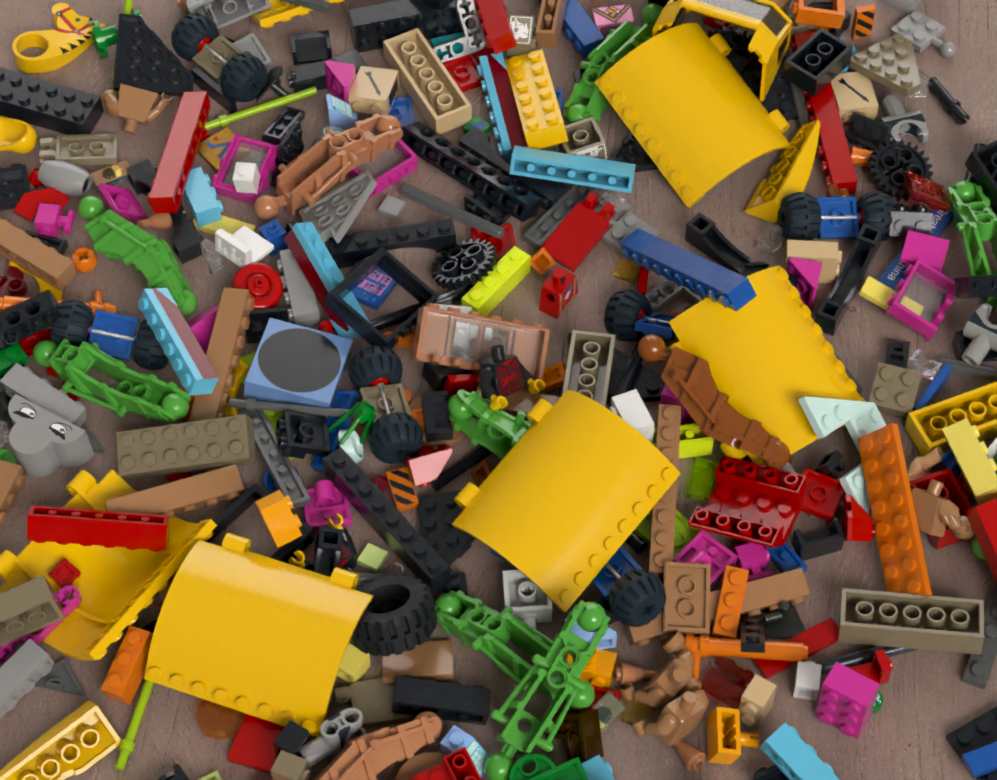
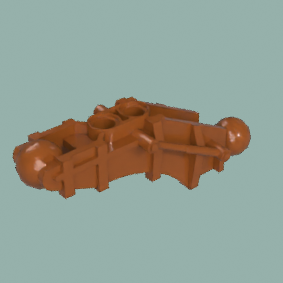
(696, 390)

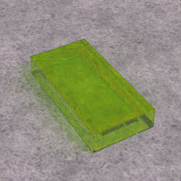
(702, 479)

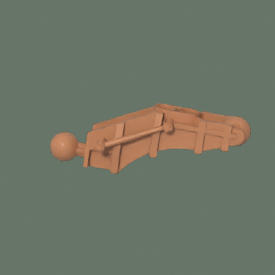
(327, 162)
(375, 751)

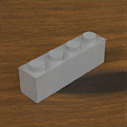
(299, 292)
(39, 391)
(21, 673)

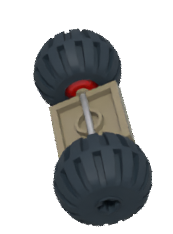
(238, 73)
(377, 377)

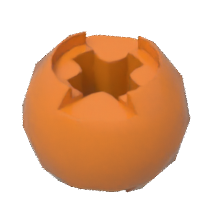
(84, 259)

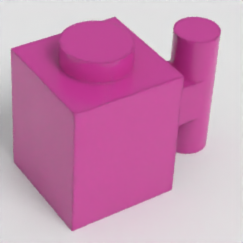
(50, 220)
(753, 558)

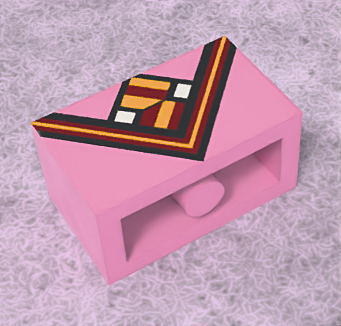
(611, 17)

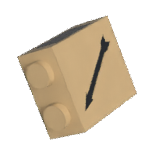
(374, 90)
(854, 94)

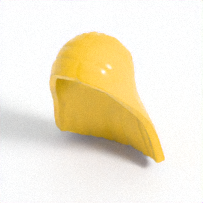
(16, 136)

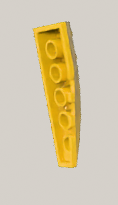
(788, 175)
(65, 748)

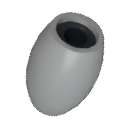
(65, 177)

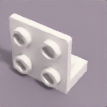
(242, 246)

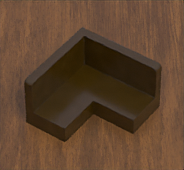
(581, 733)

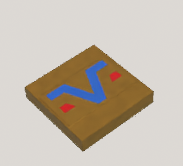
(215, 148)

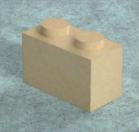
(757, 701)

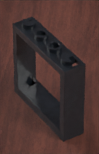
(399, 274)
(247, 498)

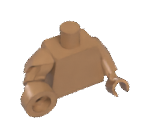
(134, 106)
(936, 512)
(668, 679)
(679, 715)

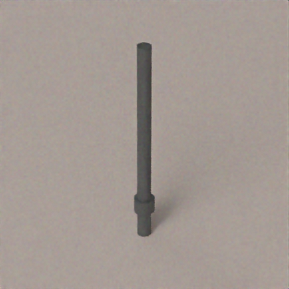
(252, 404)

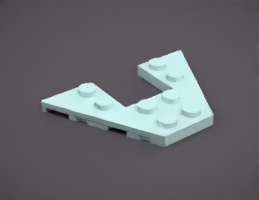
(859, 418)

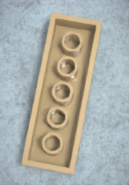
(427, 81)

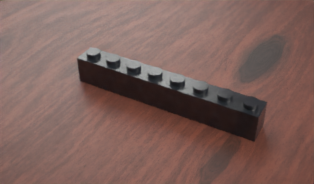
(386, 520)

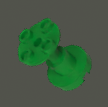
(105, 36)

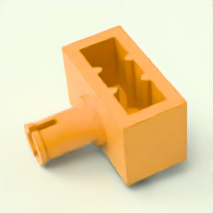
(278, 518)
(599, 668)
(725, 737)

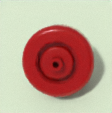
(262, 284)

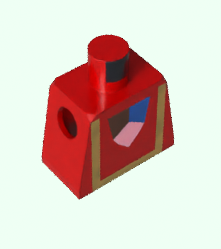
(561, 287)

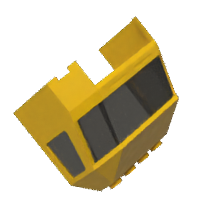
(770, 22)

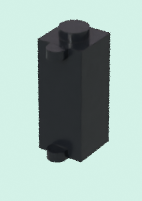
(308, 76)

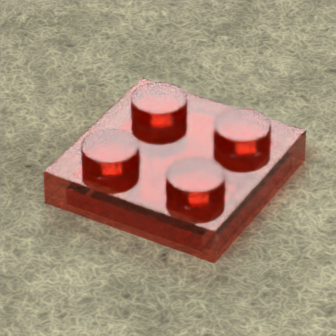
(927, 191)

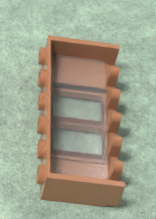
(466, 339)

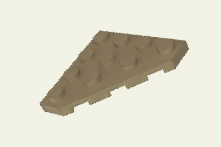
(890, 64)

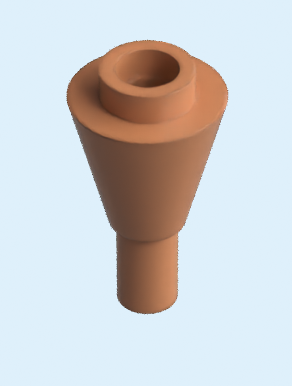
(157, 221)
(629, 673)
(691, 757)

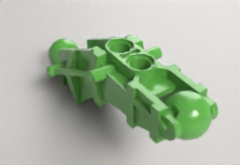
(611, 50)
(977, 224)
(127, 242)
(133, 394)
(493, 430)
(590, 618)
(490, 631)

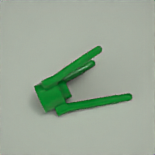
(363, 412)

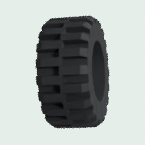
(397, 616)

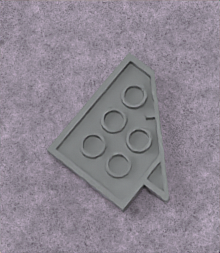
(339, 208)

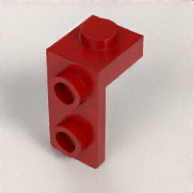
(877, 670)

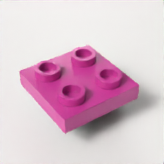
(324, 504)
(707, 550)

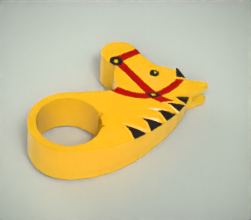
(61, 44)

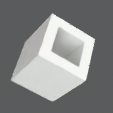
(246, 177)
(807, 680)

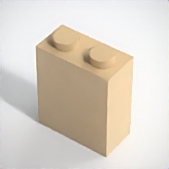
(816, 251)

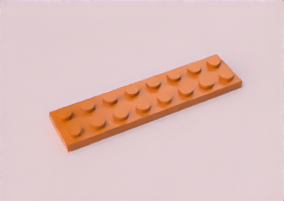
(894, 512)

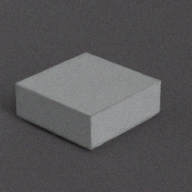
(391, 207)

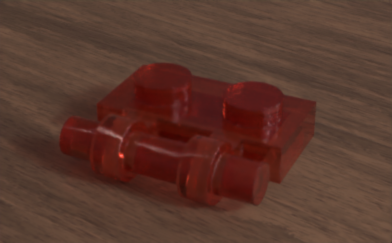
(723, 687)

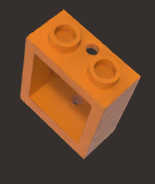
(819, 17)

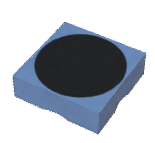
(297, 365)

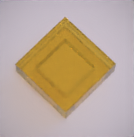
(626, 270)
(636, 711)

